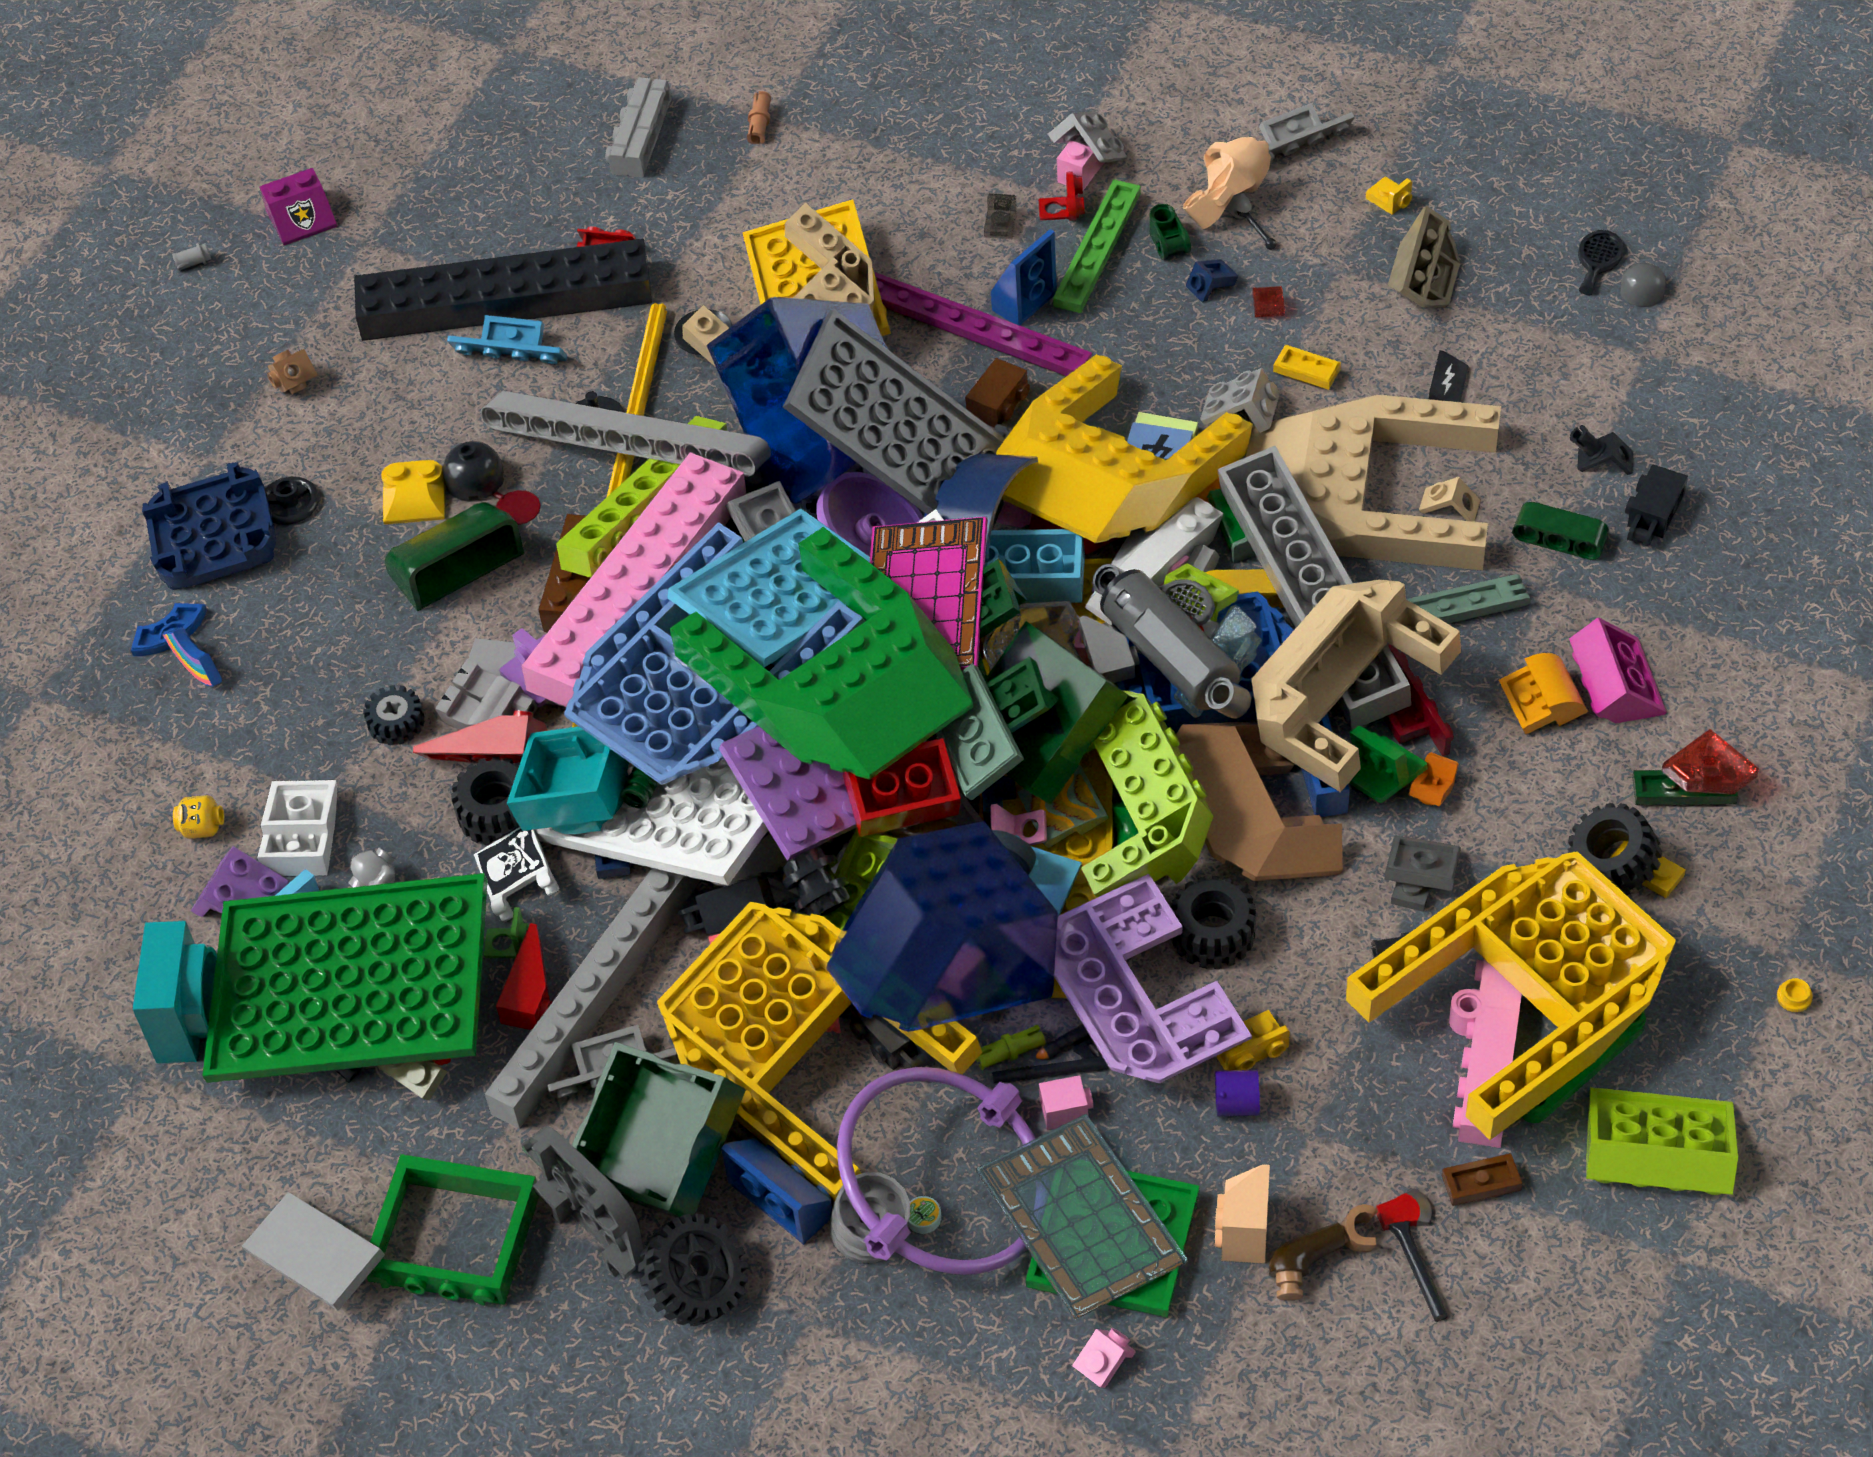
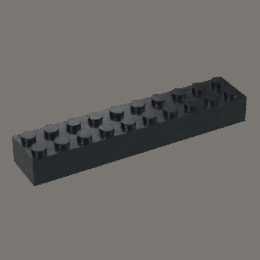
(502, 287)

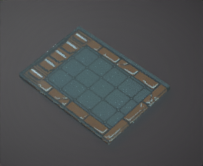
(1081, 1216)

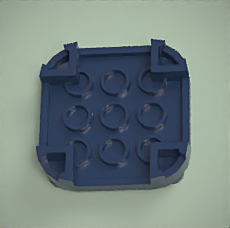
(210, 527)

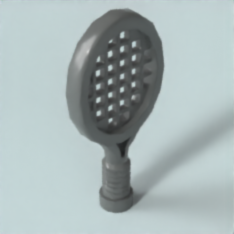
(1208, 600)

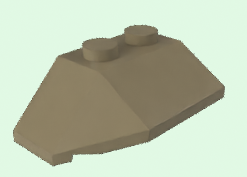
(1426, 262)

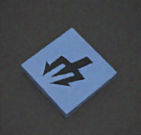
(1158, 439)

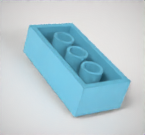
(1042, 562)

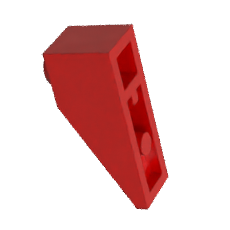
(526, 988)

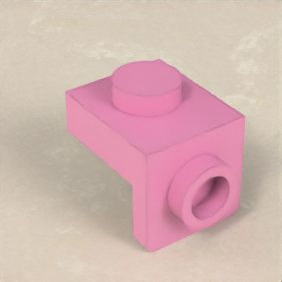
(1103, 1355)

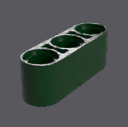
(1560, 530)

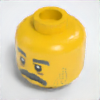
(198, 817)

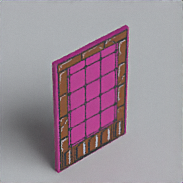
(941, 572)

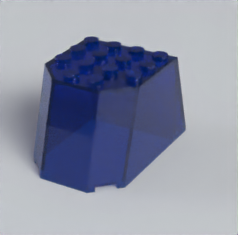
(758, 369)
(947, 932)

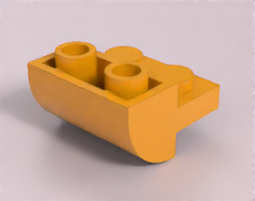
(1543, 693)

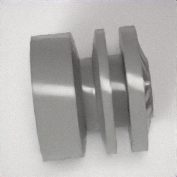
(846, 1226)

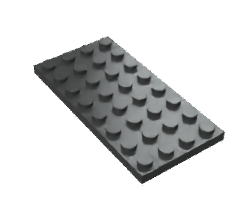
(885, 413)

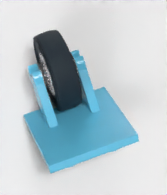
(1049, 871)

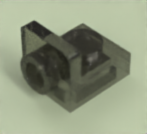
(1000, 216)

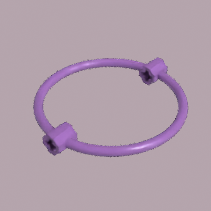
(891, 1231)

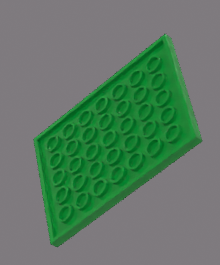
(347, 978)

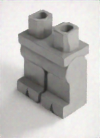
(481, 697)

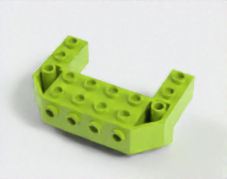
(1158, 794)

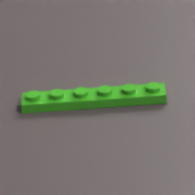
(1097, 246)

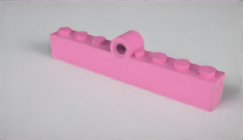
(1491, 1022)

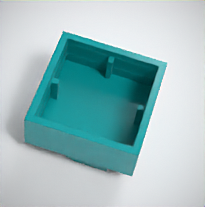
(567, 782)
(173, 991)

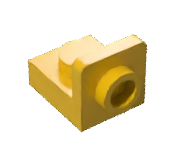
(1390, 195)

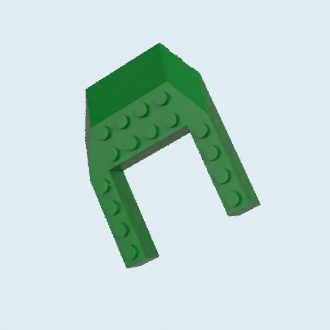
(858, 698)

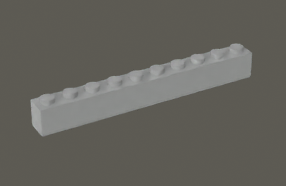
(587, 995)

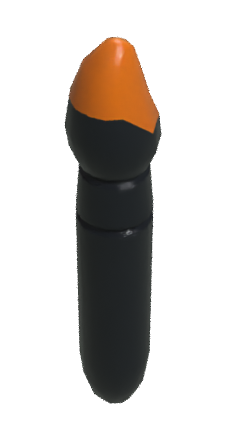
(1071, 1037)

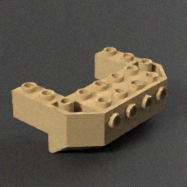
(843, 276)
(1325, 660)

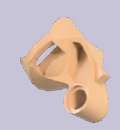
(1231, 170)

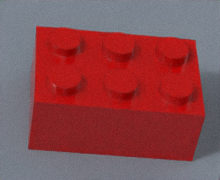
(907, 792)

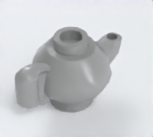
(372, 868)

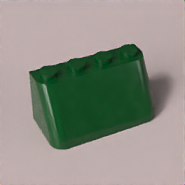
(454, 553)

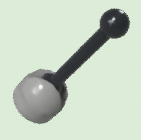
(1240, 208)

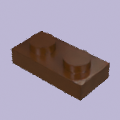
(1481, 1179)

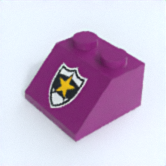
(297, 206)

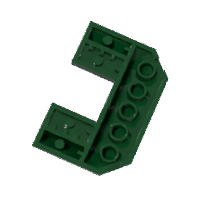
(1020, 689)

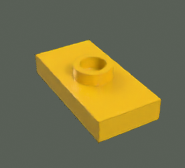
(1307, 367)

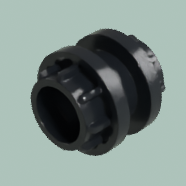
(816, 882)

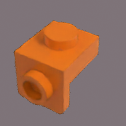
(1436, 782)

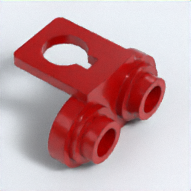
(1073, 203)

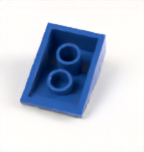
(1027, 281)

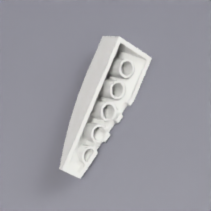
(1161, 548)

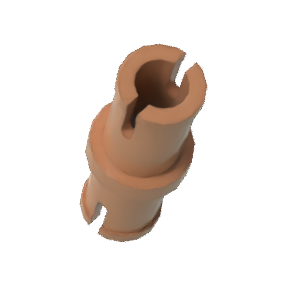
(759, 117)

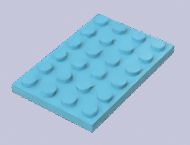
(760, 590)

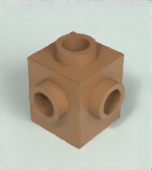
(301, 371)

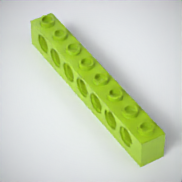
(602, 529)

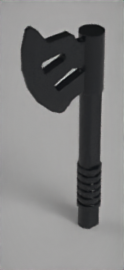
(1087, 1063)

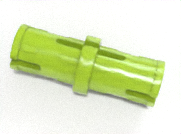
(1011, 1046)

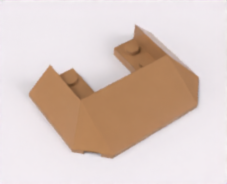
(1244, 819)

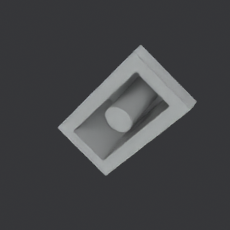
(1108, 651)

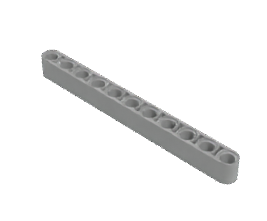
(622, 432)

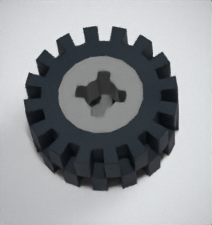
(381, 718)

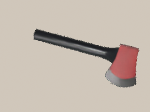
(1397, 1216)

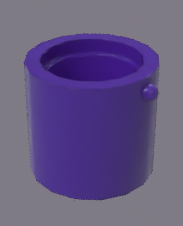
(1237, 1093)

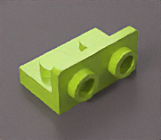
(1220, 591)

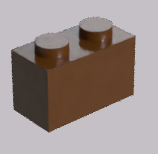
(998, 392)

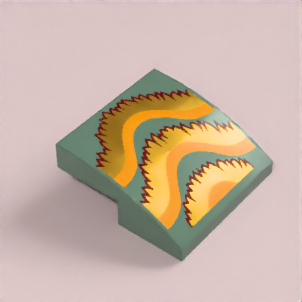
(1072, 810)

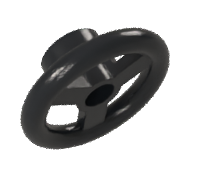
(287, 492)

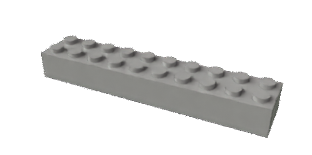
(1304, 568)

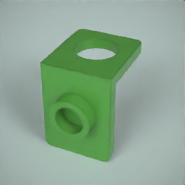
(516, 933)

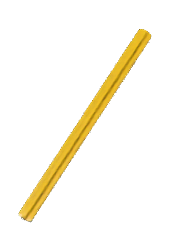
(641, 385)

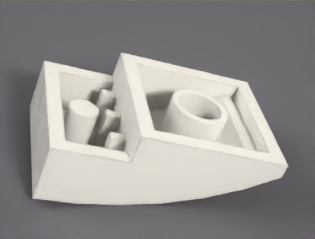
(298, 827)

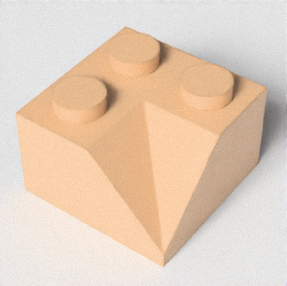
(1243, 1216)

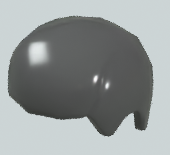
(1643, 284)

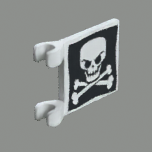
(512, 865)

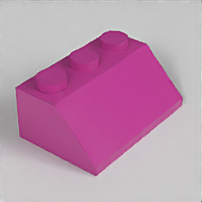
(1616, 673)

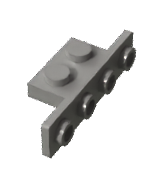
(1300, 127)
(593, 1054)

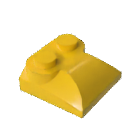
(413, 492)

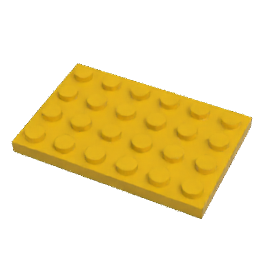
(785, 270)

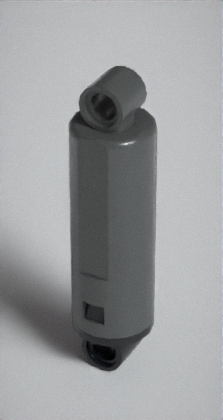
(1171, 640)

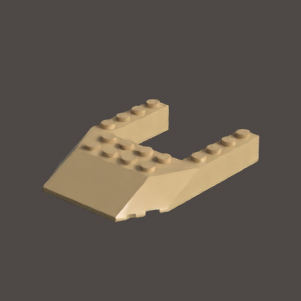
(1331, 460)

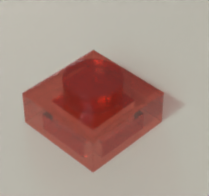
(1268, 301)

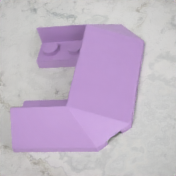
(1112, 1003)

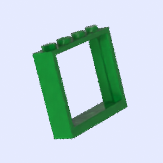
(466, 1180)

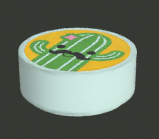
(925, 1214)

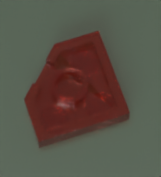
(1710, 766)

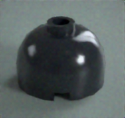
(472, 470)

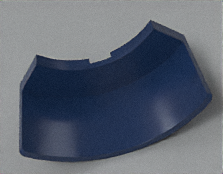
(978, 487)

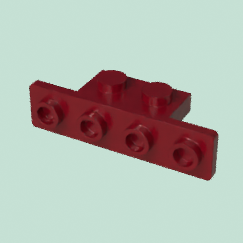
(1421, 716)

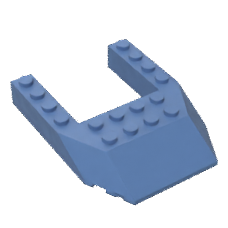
(650, 701)

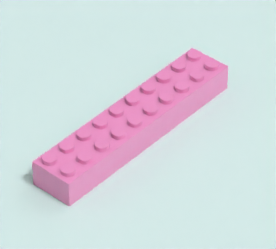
(658, 539)

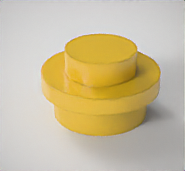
(1794, 995)

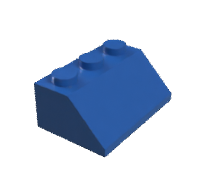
(777, 1188)

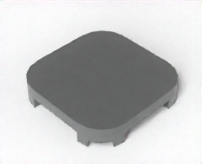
(581, 1191)

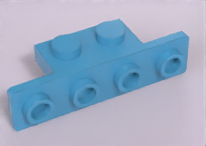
(509, 337)

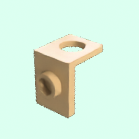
(1450, 493)

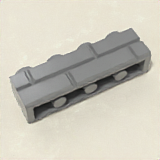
(638, 127)

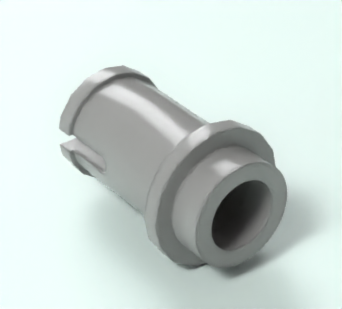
(192, 256)

